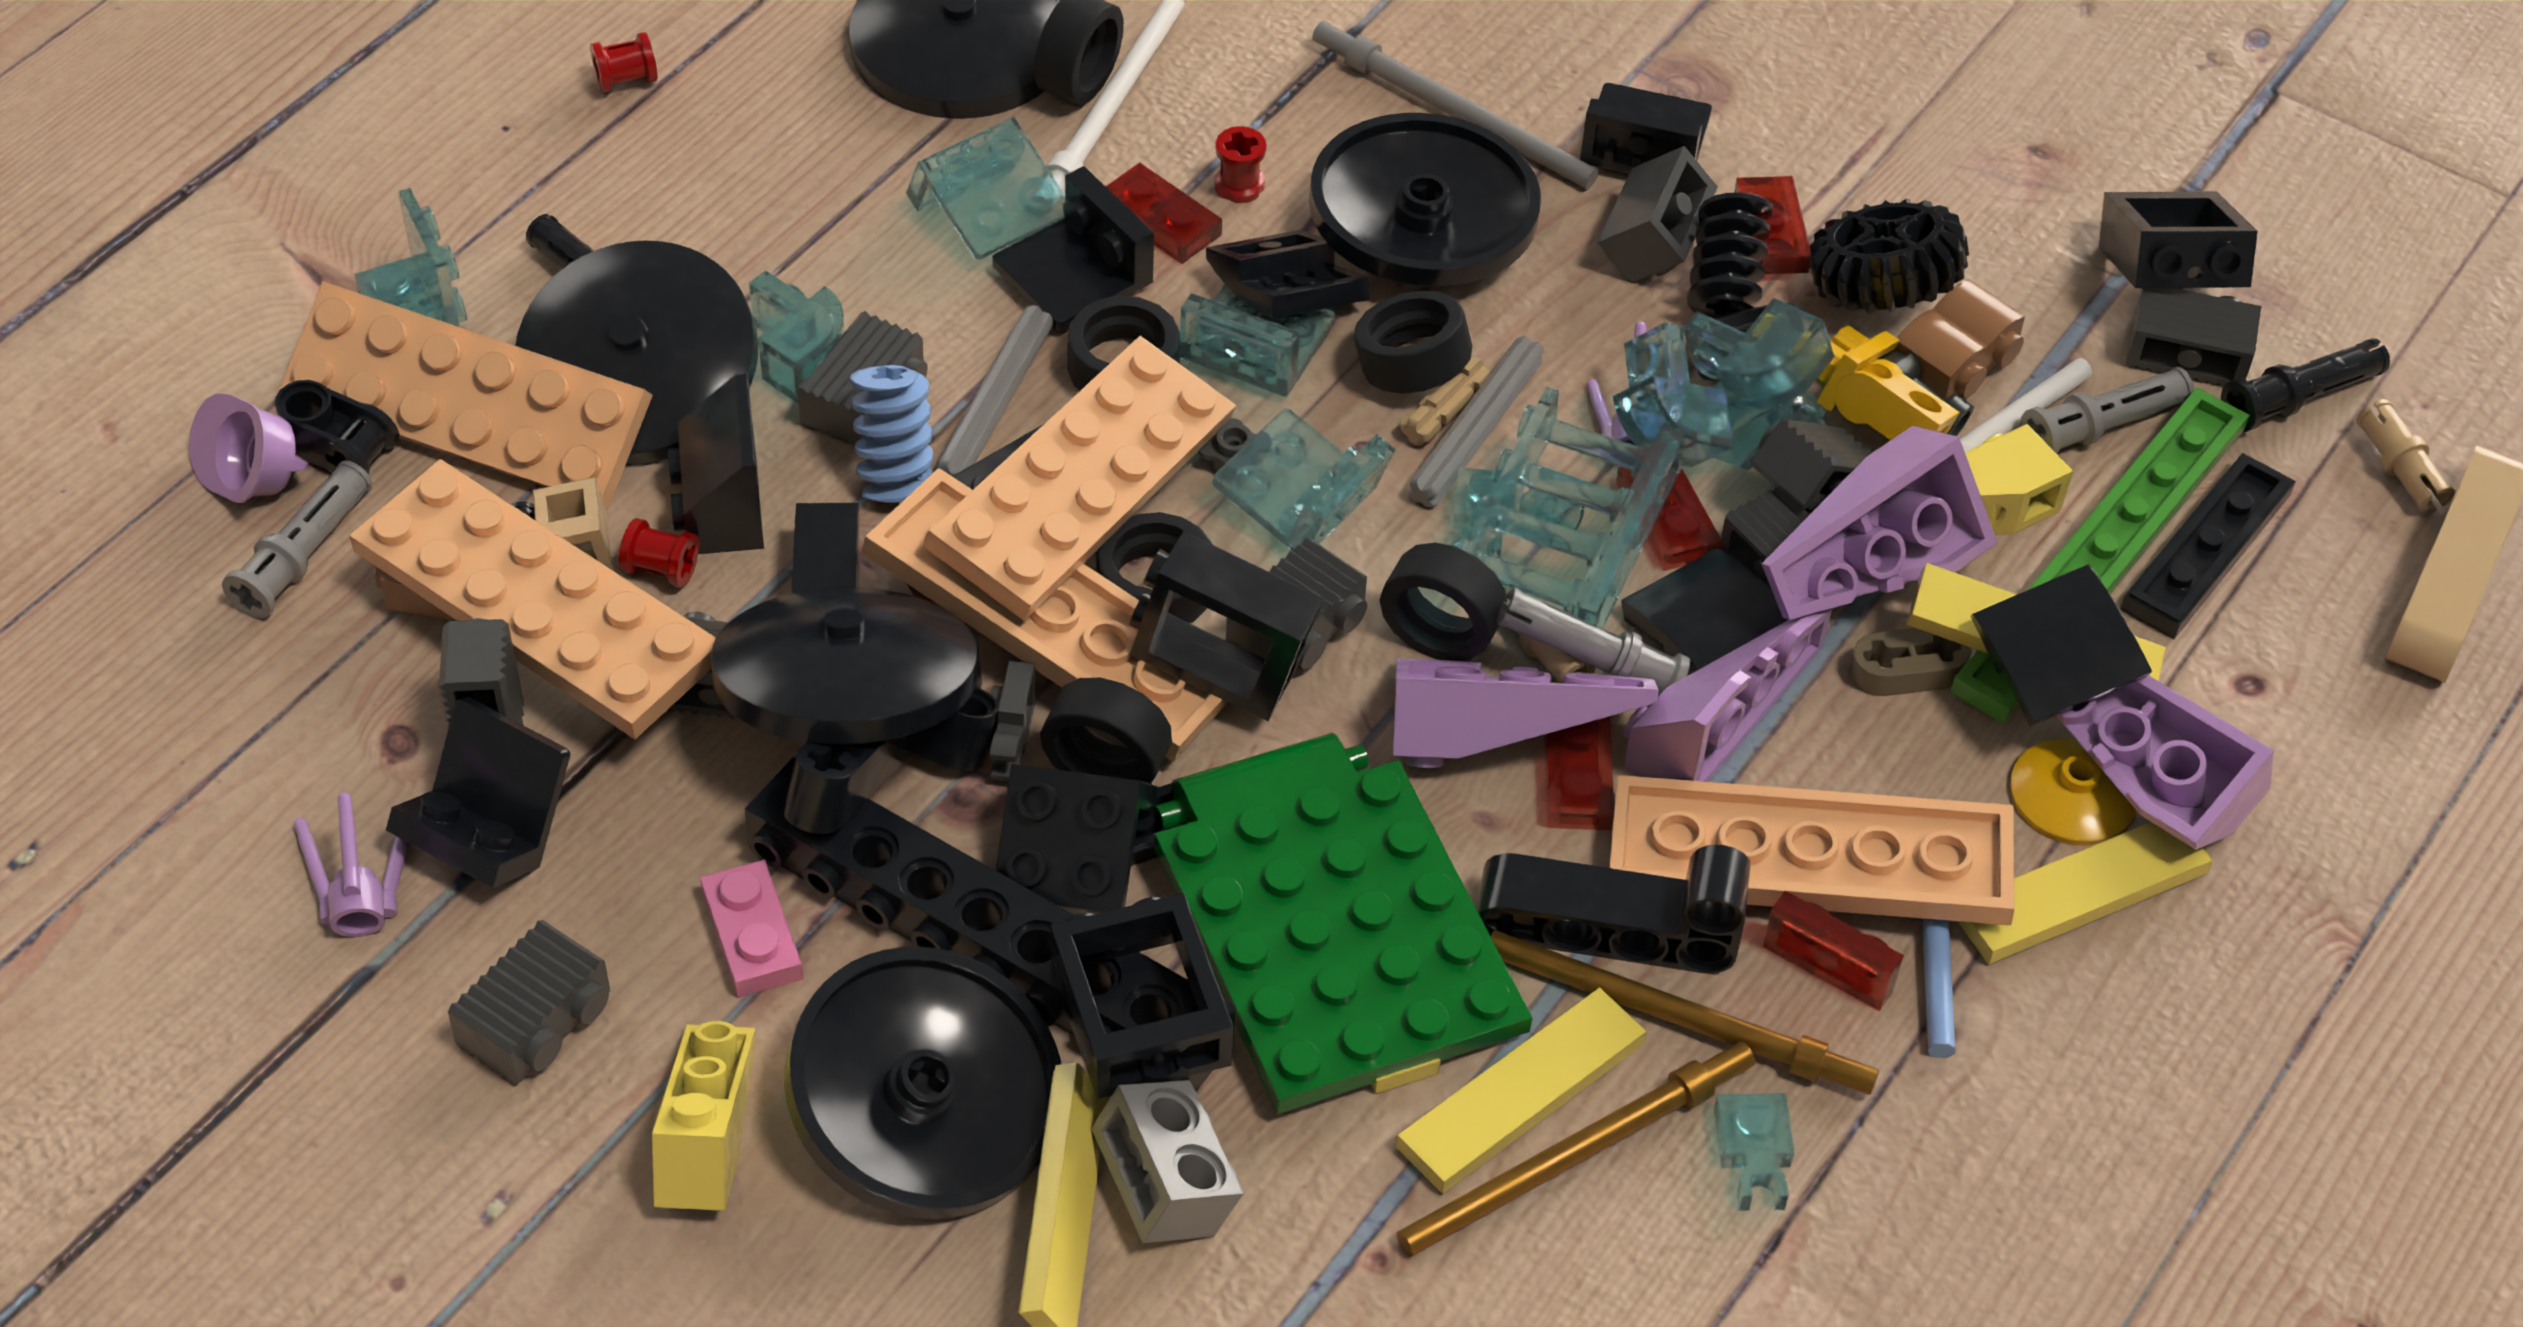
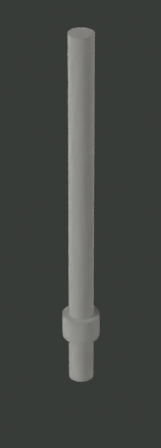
(1367, 57)

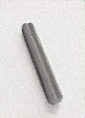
(995, 391)
(1475, 422)

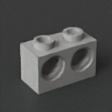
(1166, 1161)

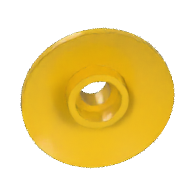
(2061, 806)

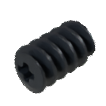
(1729, 254)

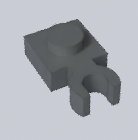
(1013, 718)

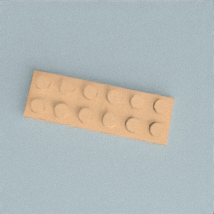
(471, 391)
(1079, 478)
(563, 608)
(1068, 637)
(1828, 846)

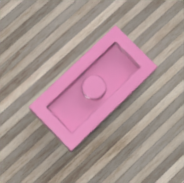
(751, 928)

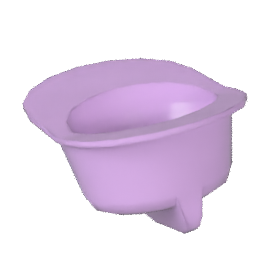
(241, 449)

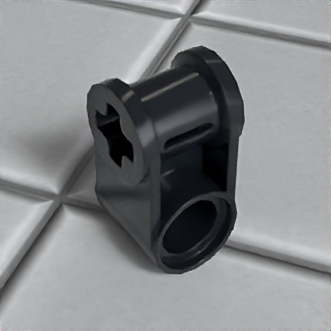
(333, 427)

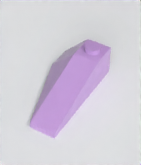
(1882, 525)
(1718, 706)
(1459, 711)
(2174, 759)

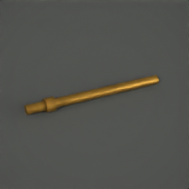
(1807, 1056)
(1685, 1087)

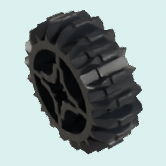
(1888, 256)

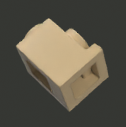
(577, 515)

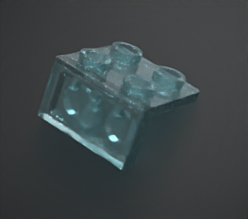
(990, 188)
(423, 279)
(1249, 345)
(1300, 480)

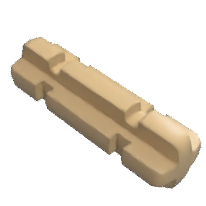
(1444, 403)

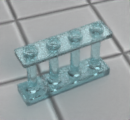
(1630, 510)

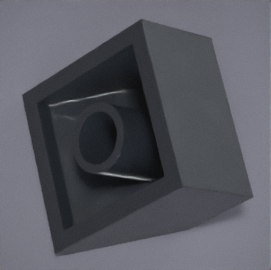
(718, 472)

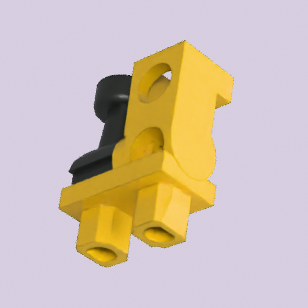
(1884, 388)

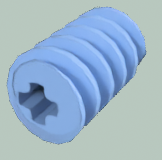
(895, 430)

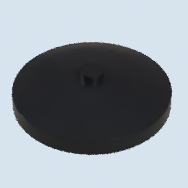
(949, 53)
(1424, 199)
(651, 321)
(844, 665)
(921, 1082)

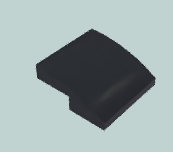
(1286, 274)
(1704, 609)
(2061, 644)

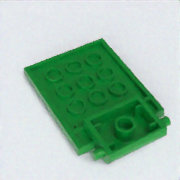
(1333, 919)

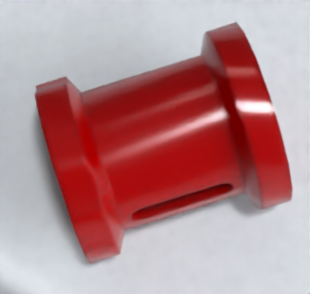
(623, 62)
(1240, 158)
(658, 552)

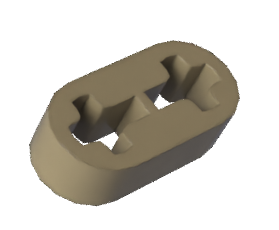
(1909, 662)

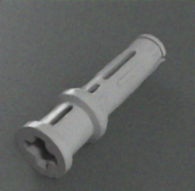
(2085, 417)
(283, 555)
(1589, 643)

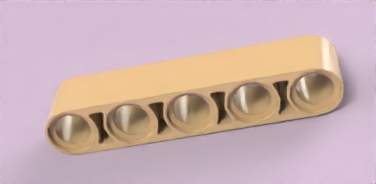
(2459, 565)

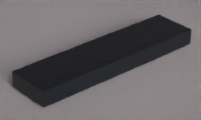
(2207, 546)

